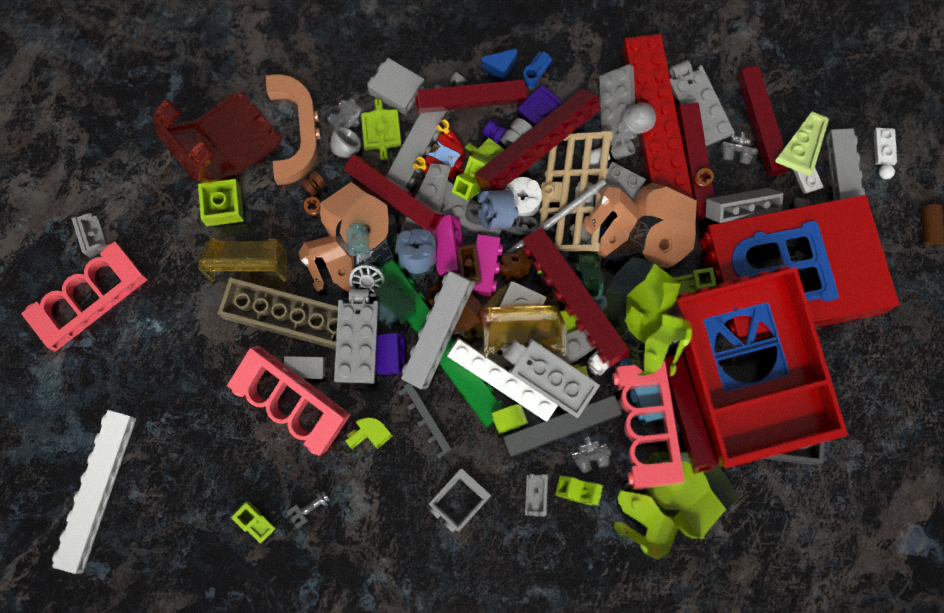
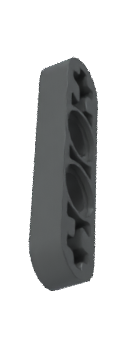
(523, 230)

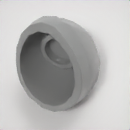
(639, 118)
(344, 142)

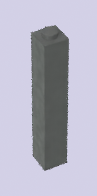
(562, 426)

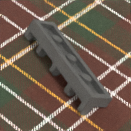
(427, 419)

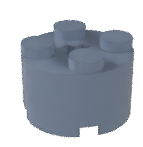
(497, 209)
(416, 250)

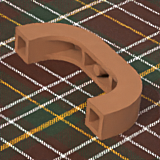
(302, 162)

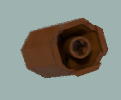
(470, 314)

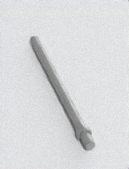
(565, 211)

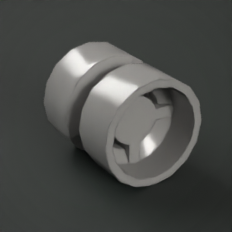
(518, 129)

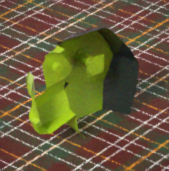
(638, 311)
(686, 506)

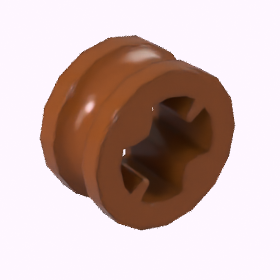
(699, 181)
(312, 200)

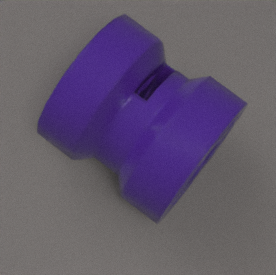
(494, 131)

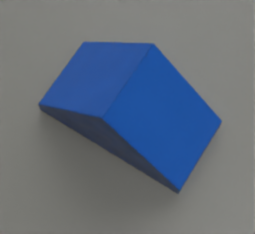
(499, 63)

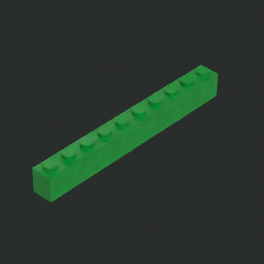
(471, 387)

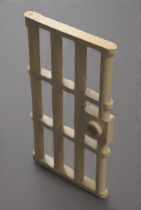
(559, 191)

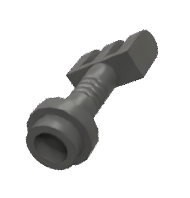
(322, 498)

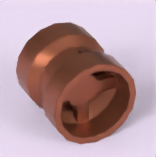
(309, 185)

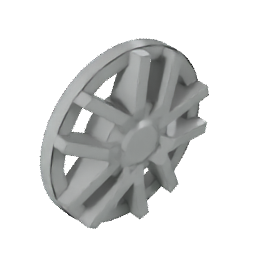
(368, 279)

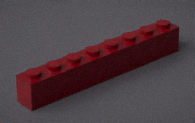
(538, 141)
(575, 298)

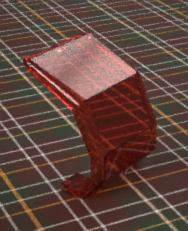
(220, 141)

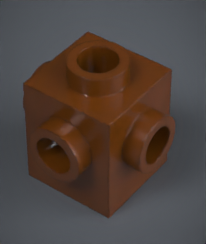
(514, 265)

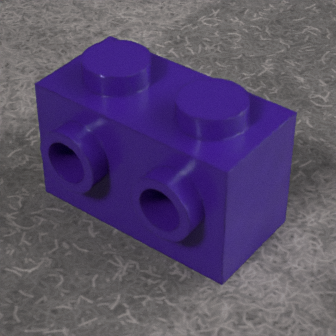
(390, 354)

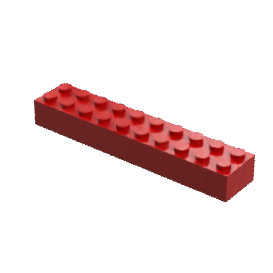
(661, 145)

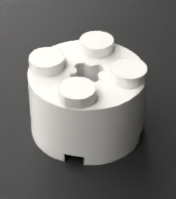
(530, 191)

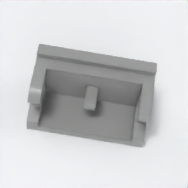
(89, 234)
(307, 366)
(536, 495)

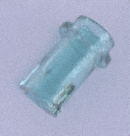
(601, 302)

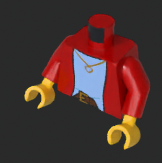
(446, 151)

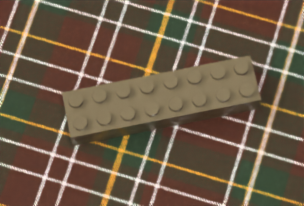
(280, 313)

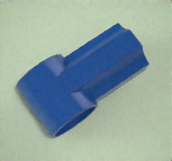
(536, 69)

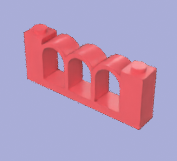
(40, 315)
(245, 384)
(653, 474)

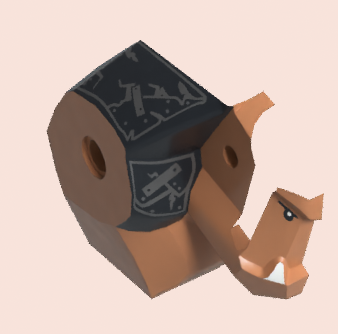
(338, 212)
(652, 227)

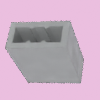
(395, 86)

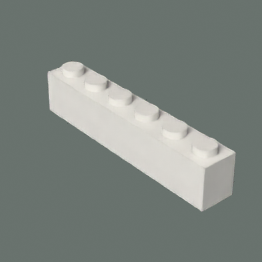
(501, 379)

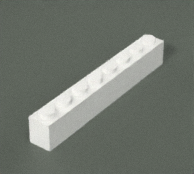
(94, 492)

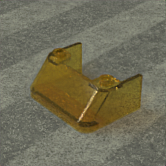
(243, 256)
(521, 324)

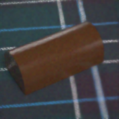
(932, 224)
(469, 262)

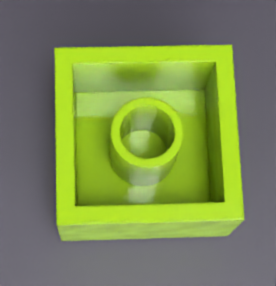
(220, 202)

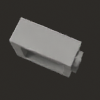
(473, 485)

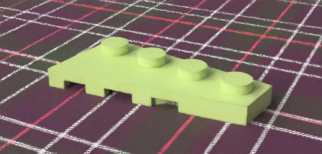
(805, 145)

